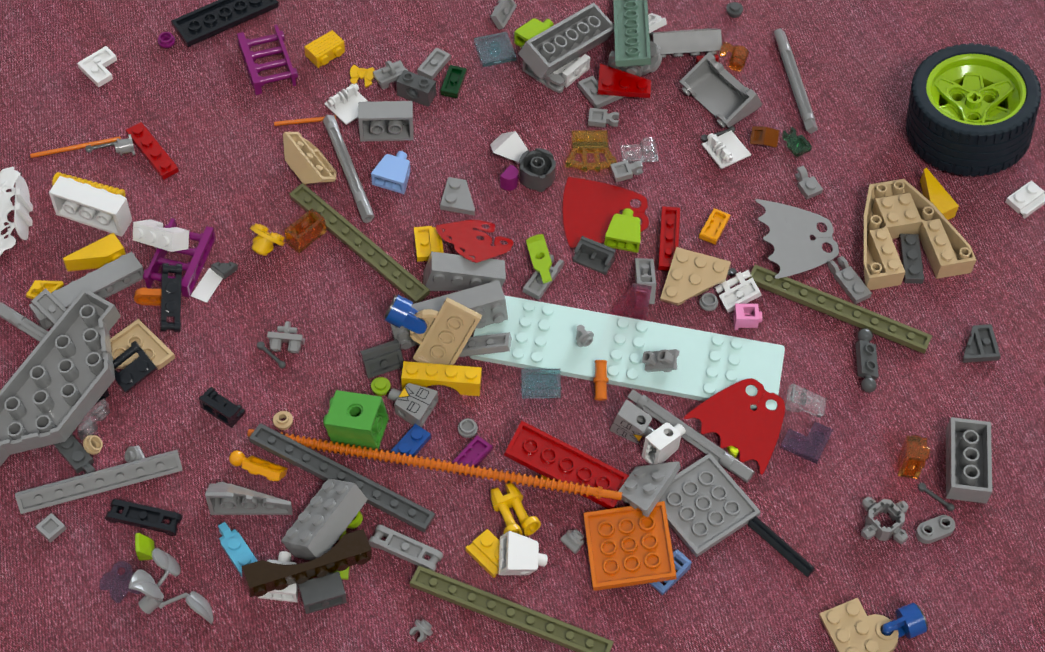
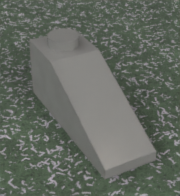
(646, 275)

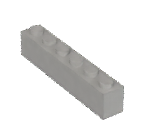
(102, 282)

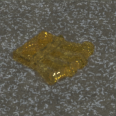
(590, 142)

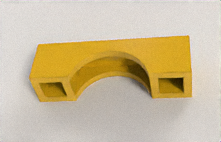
(461, 378)

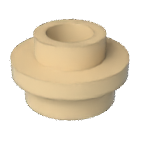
(283, 425)
(92, 444)

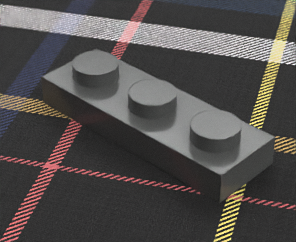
(911, 258)

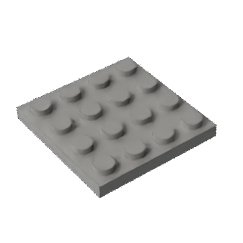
(706, 505)

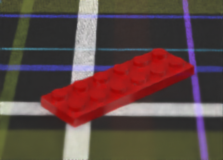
(563, 462)

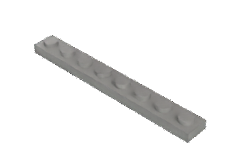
(98, 481)

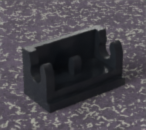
(221, 407)

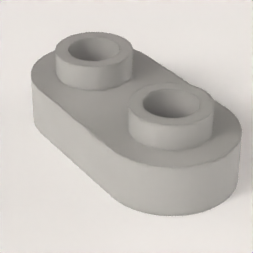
(937, 529)

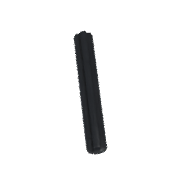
(781, 546)

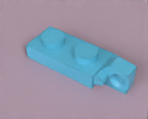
(235, 547)

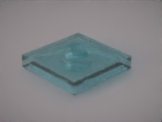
(494, 49)

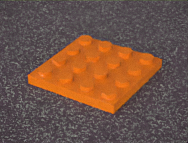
(629, 547)

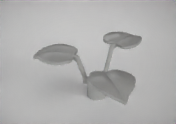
(154, 597)

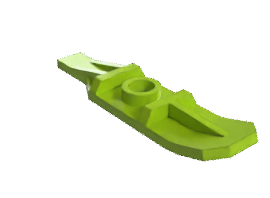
(538, 249)

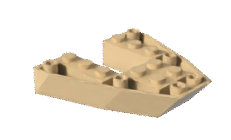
(901, 209)

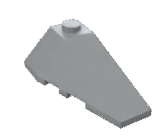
(237, 500)

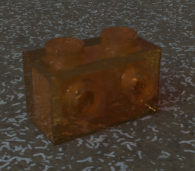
(305, 230)
(913, 456)

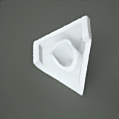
(509, 146)

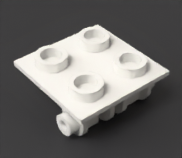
(345, 103)
(725, 149)

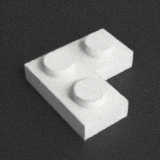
(95, 64)

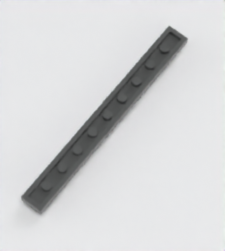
(326, 468)

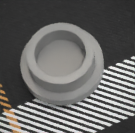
(708, 302)
(467, 428)

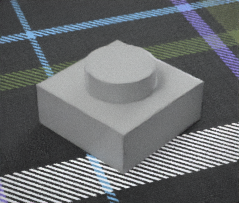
(50, 527)

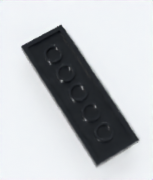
(218, 17)

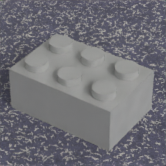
(386, 121)

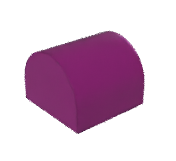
(509, 178)

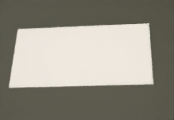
(207, 286)

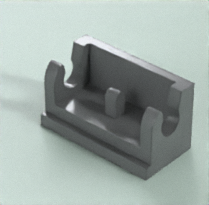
(594, 255)

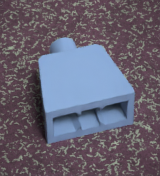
(392, 172)

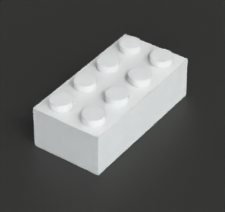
(90, 206)

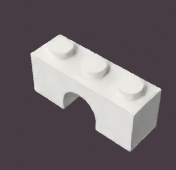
(153, 234)

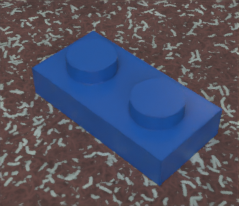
(412, 441)

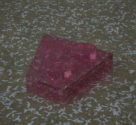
(634, 302)

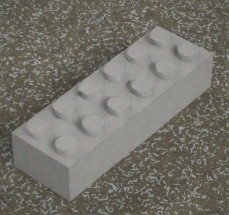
(566, 40)
(483, 299)

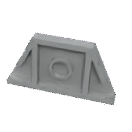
(648, 484)

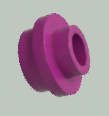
(166, 40)

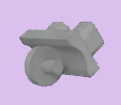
(389, 73)
(294, 340)
(660, 360)

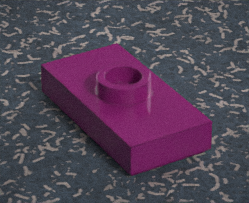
(474, 452)

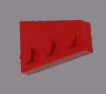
(622, 83)

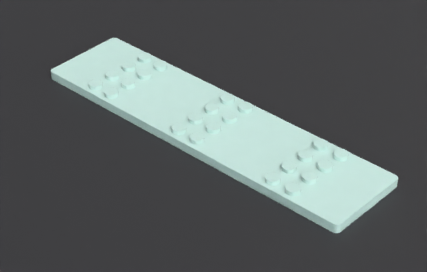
(706, 362)

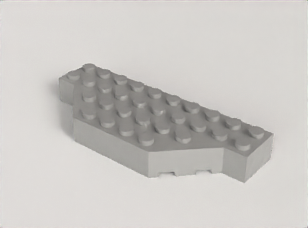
(59, 378)

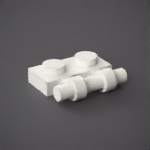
(739, 294)

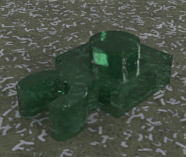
(797, 144)

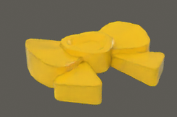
(362, 73)

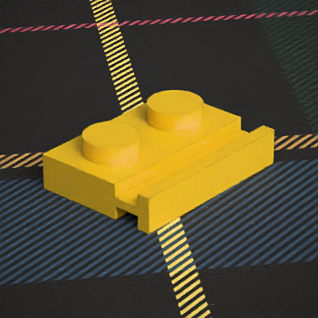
(427, 241)
(485, 552)

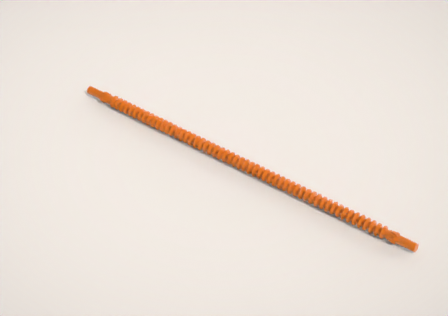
(598, 491)

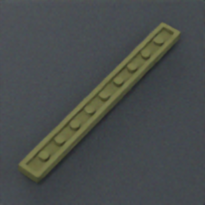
(361, 245)
(841, 309)
(508, 612)

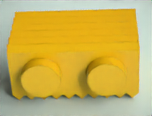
(324, 49)

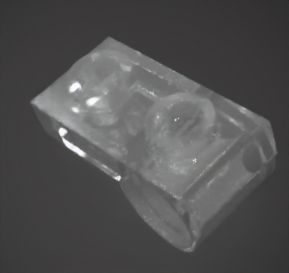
(644, 151)
(803, 399)

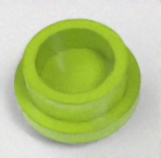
(380, 386)

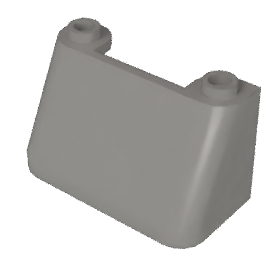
(719, 92)

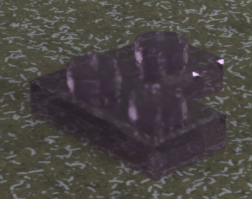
(809, 446)

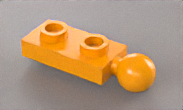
(258, 466)

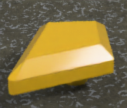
(39, 285)

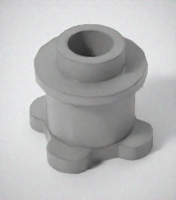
(124, 146)

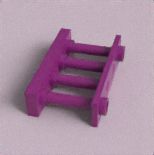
(254, 69)
(193, 268)

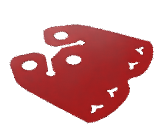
(465, 237)

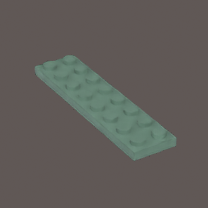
(631, 33)

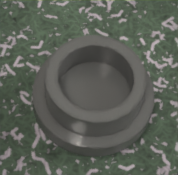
(734, 9)

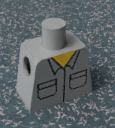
(414, 403)
(632, 423)

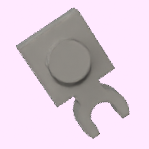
(600, 118)

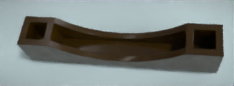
(267, 576)

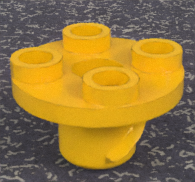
(264, 241)

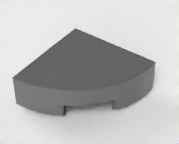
(224, 269)

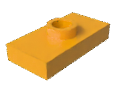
(714, 226)

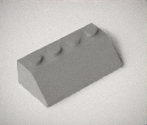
(688, 41)

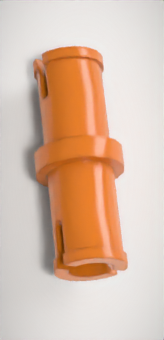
(600, 380)

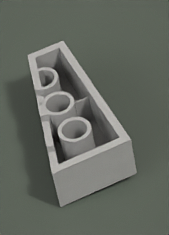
(457, 273)

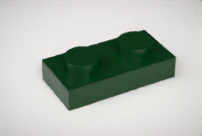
(453, 81)

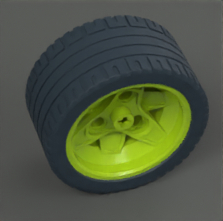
(987, 110)

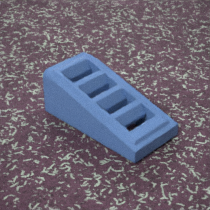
(681, 559)

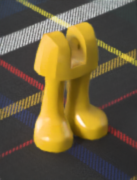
(513, 499)

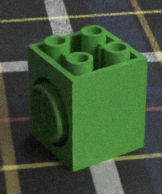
(356, 419)

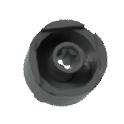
(537, 169)

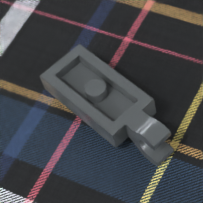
(75, 455)

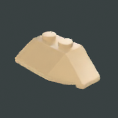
(307, 160)

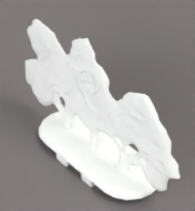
(21, 209)

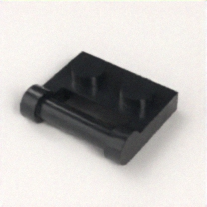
(136, 370)

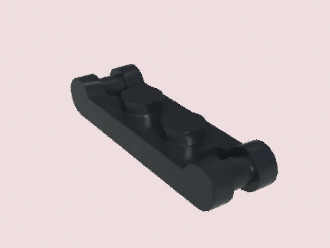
(170, 297)
(143, 517)

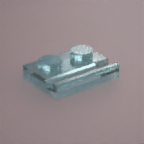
(541, 383)

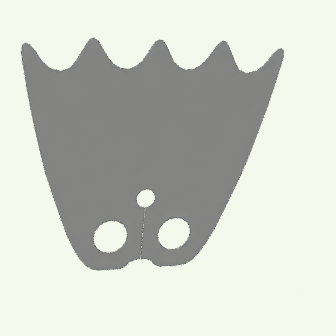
(792, 240)

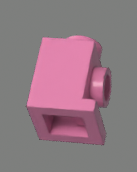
(746, 316)

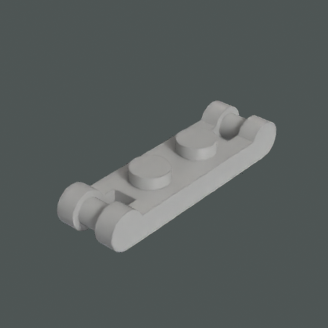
(405, 547)

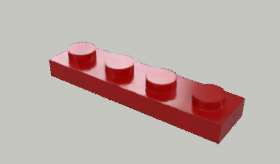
(152, 151)
(668, 236)

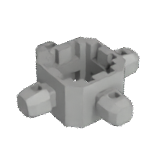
(896, 512)

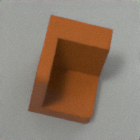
(764, 136)

